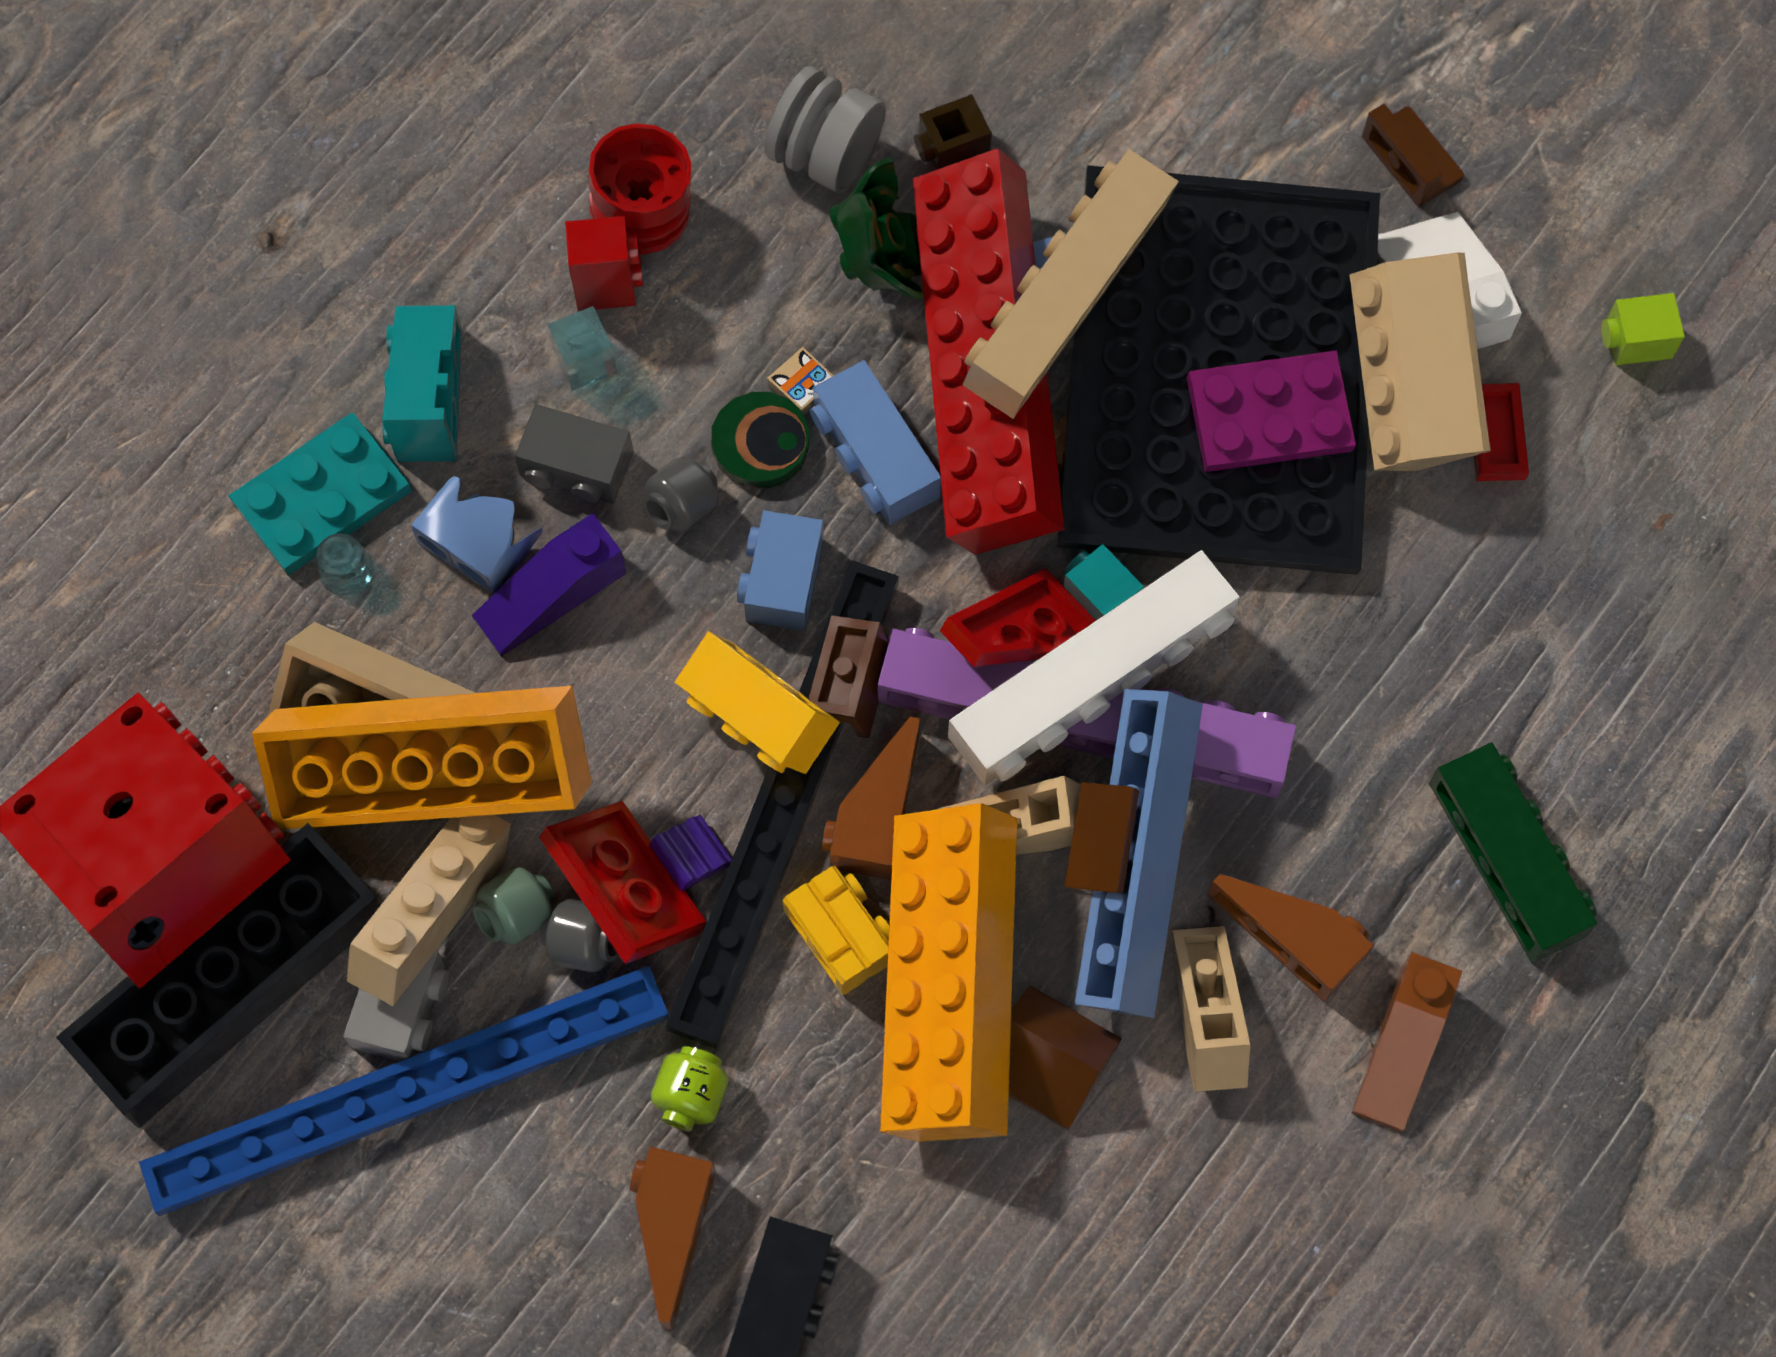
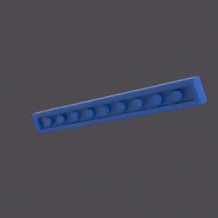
(402, 1091)

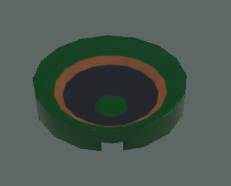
(760, 439)

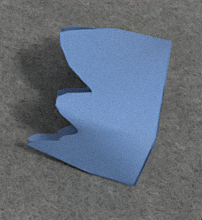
(472, 535)

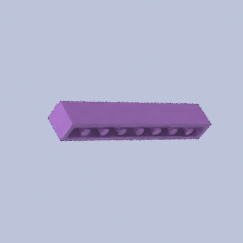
(1231, 745)

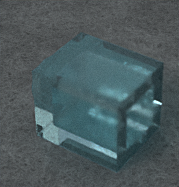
(582, 348)

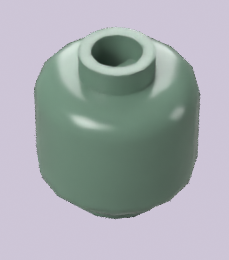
(513, 905)

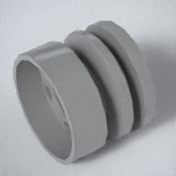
(825, 129)

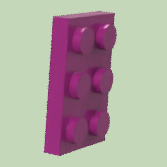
(1270, 411)

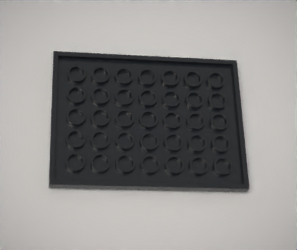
(1218, 283)

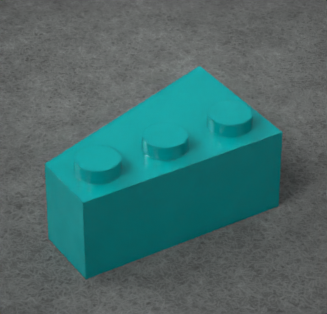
(423, 384)

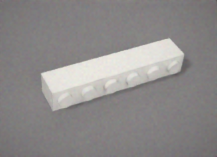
(1093, 668)

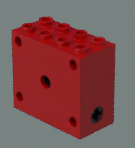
(143, 836)

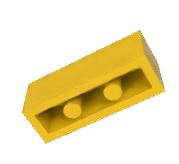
(755, 704)

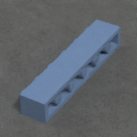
(1131, 928)

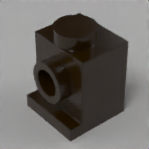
(952, 133)

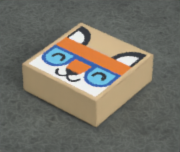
(797, 378)

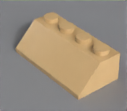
(1419, 362)
(335, 669)

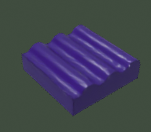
(690, 852)

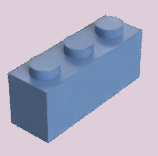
(875, 443)

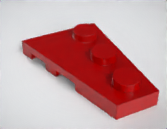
(1017, 622)

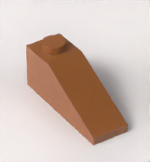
(864, 825)
(1300, 934)
(1406, 1041)
(670, 1211)

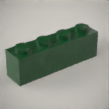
(1513, 852)

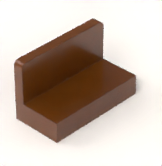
(1411, 153)
(850, 672)
(1102, 838)

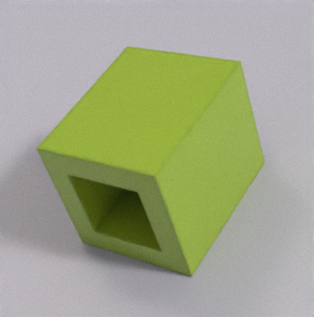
(1643, 329)

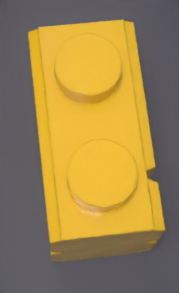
(839, 928)

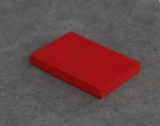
(622, 881)

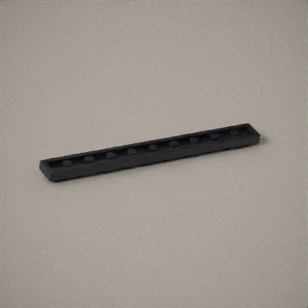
(765, 849)

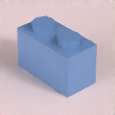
(782, 571)

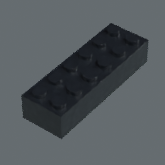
(165, 1035)

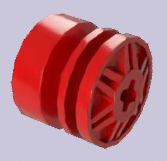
(647, 179)

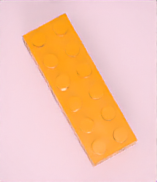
(423, 758)
(949, 974)

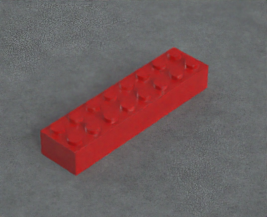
(973, 256)

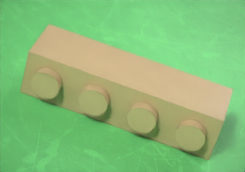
(426, 905)

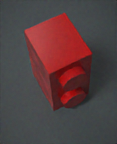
(603, 263)

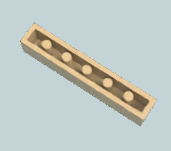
(1069, 283)

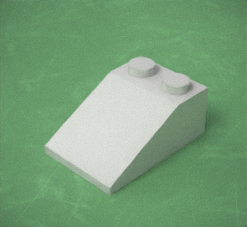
(1491, 296)

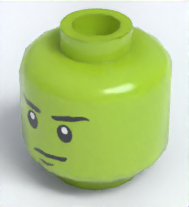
(689, 1088)

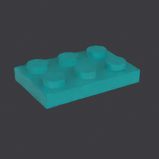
(320, 491)

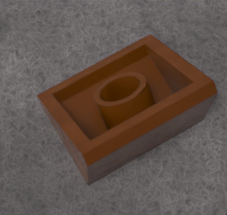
(1055, 1056)

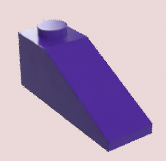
(551, 584)

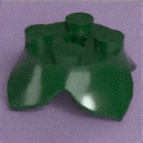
(875, 238)

